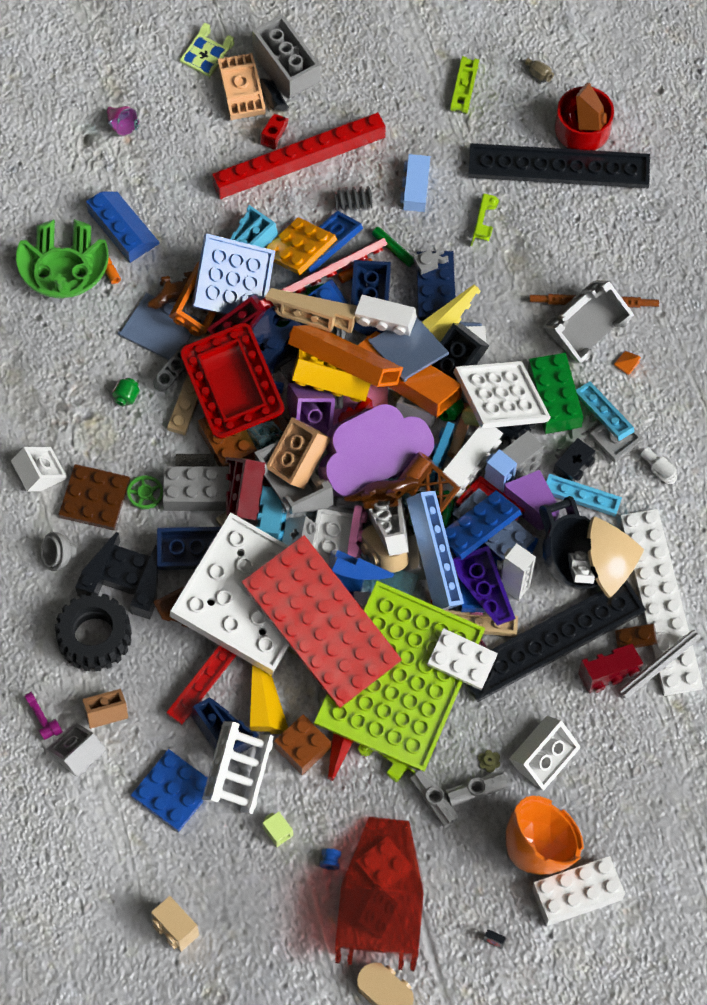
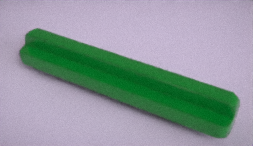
(394, 247)

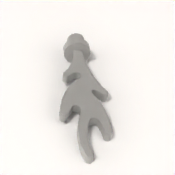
(576, 433)

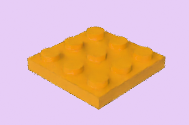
(300, 245)

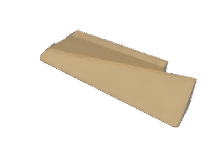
(313, 310)

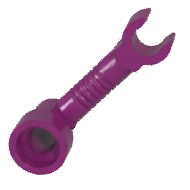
(48, 728)

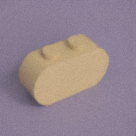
(375, 550)
(382, 987)

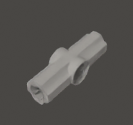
(489, 784)
(441, 808)

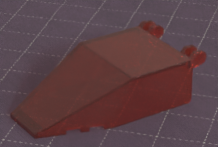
(381, 893)

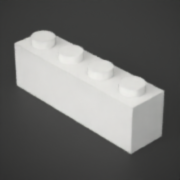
(517, 571)

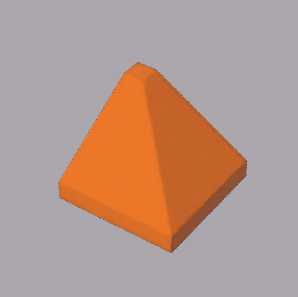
(627, 362)

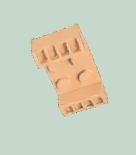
(241, 86)

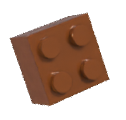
(302, 744)

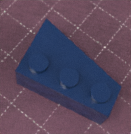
(210, 718)

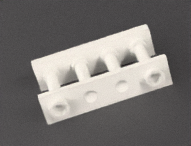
(219, 771)

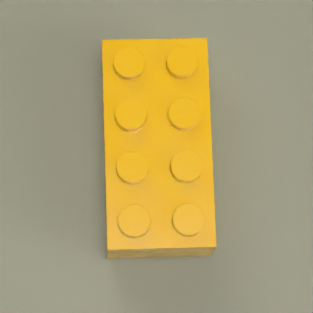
(327, 377)

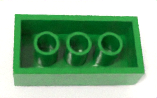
(558, 392)

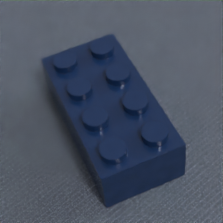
(435, 287)
(183, 546)

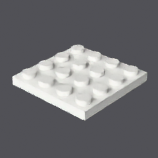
(501, 394)

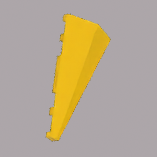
(266, 709)

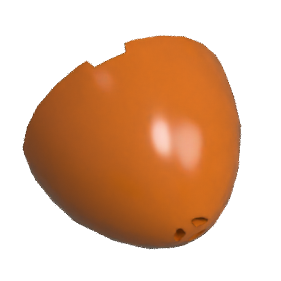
(542, 837)

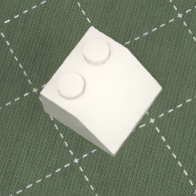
(38, 468)

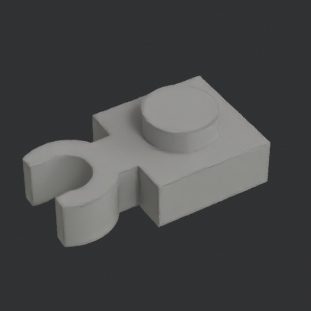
(427, 261)

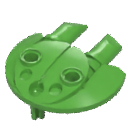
(62, 265)

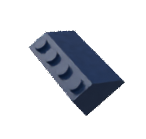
(372, 280)

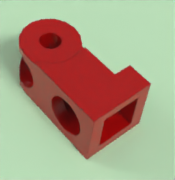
(273, 131)

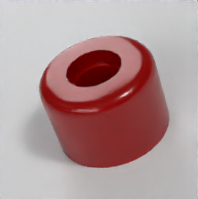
(568, 128)

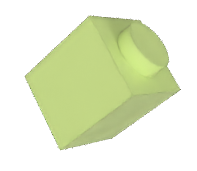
(277, 828)

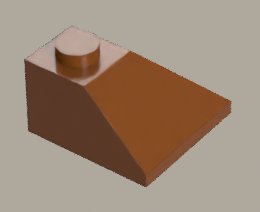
(590, 109)

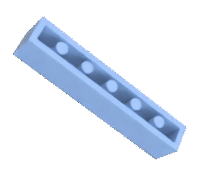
(434, 550)

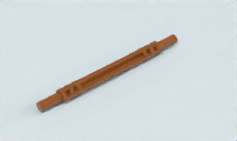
(563, 299)

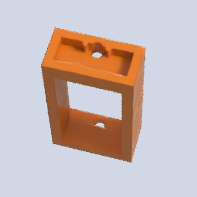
(182, 318)

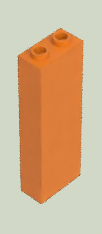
(345, 355)
(427, 389)

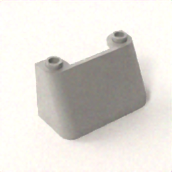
(588, 319)
(315, 495)

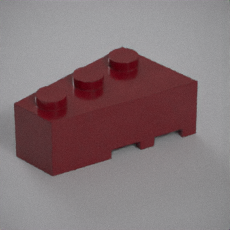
(247, 312)
(244, 487)
(610, 668)

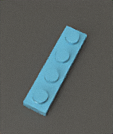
(604, 411)
(584, 495)

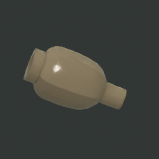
(539, 70)

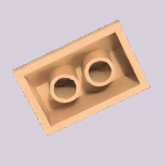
(297, 453)

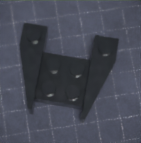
(125, 572)

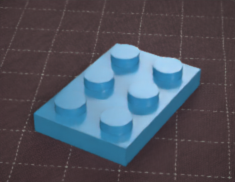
(440, 450)

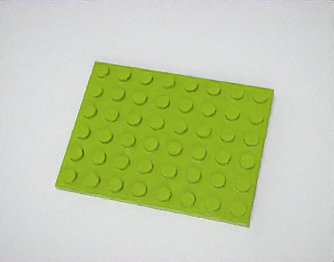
(411, 702)

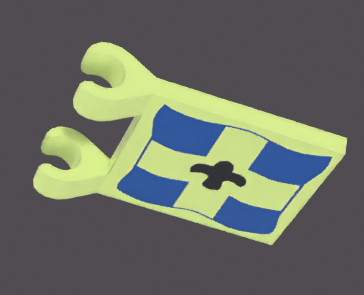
(204, 52)

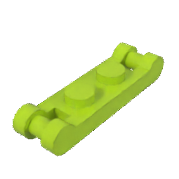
(464, 84)

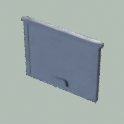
(155, 329)
(411, 351)

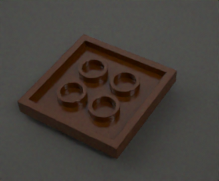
(94, 497)

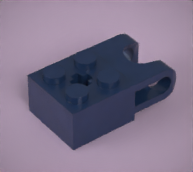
(273, 339)

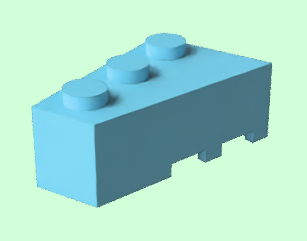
(255, 229)
(271, 514)

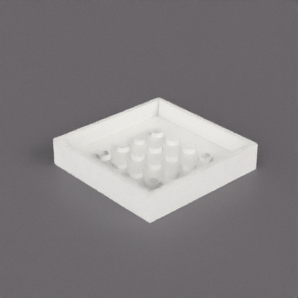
(235, 616)

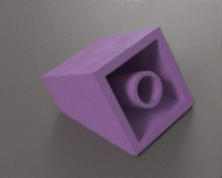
(311, 406)
(531, 493)

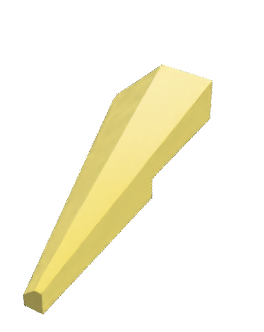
(442, 320)

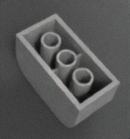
(285, 57)

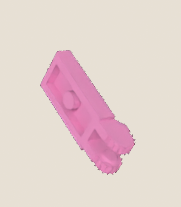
(355, 537)

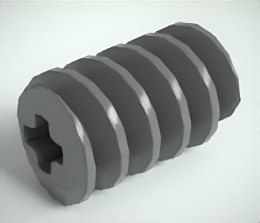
(353, 198)

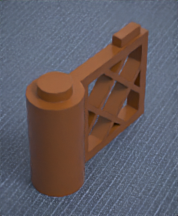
(420, 469)

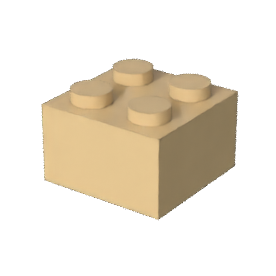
(175, 924)

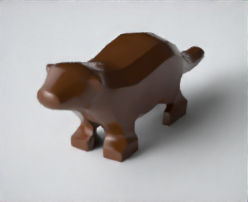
(170, 291)
(384, 491)

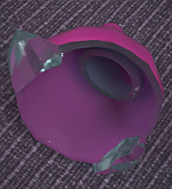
(123, 119)

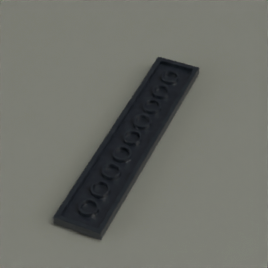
(559, 165)
(559, 637)

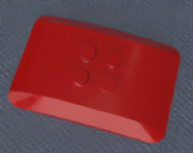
(232, 380)

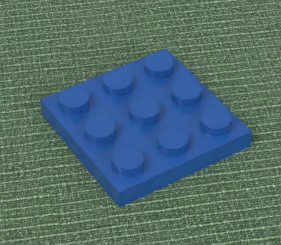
(172, 790)

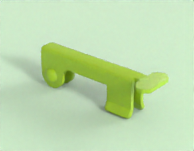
(481, 231)
(397, 769)

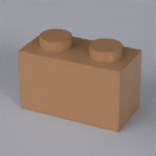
(105, 708)

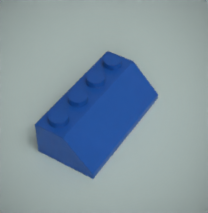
(121, 224)

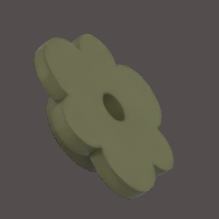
(489, 765)

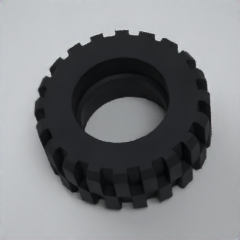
(93, 608)

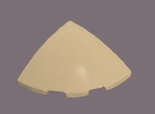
(611, 554)

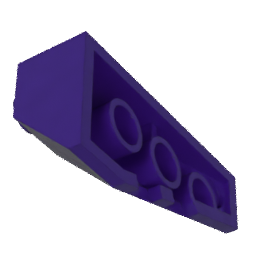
(484, 582)

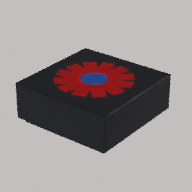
(494, 939)

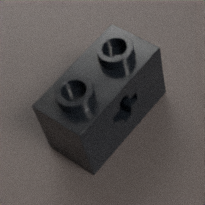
(575, 461)

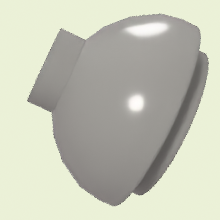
(56, 551)

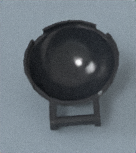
(564, 537)

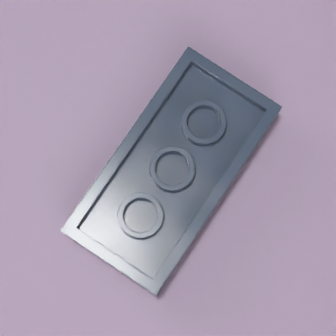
(504, 539)

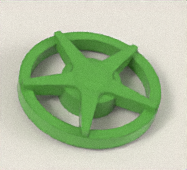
(145, 492)

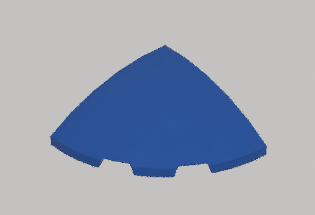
(355, 567)

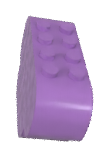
(372, 448)

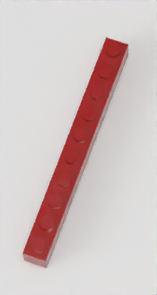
(299, 155)

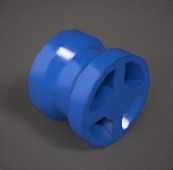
(330, 859)

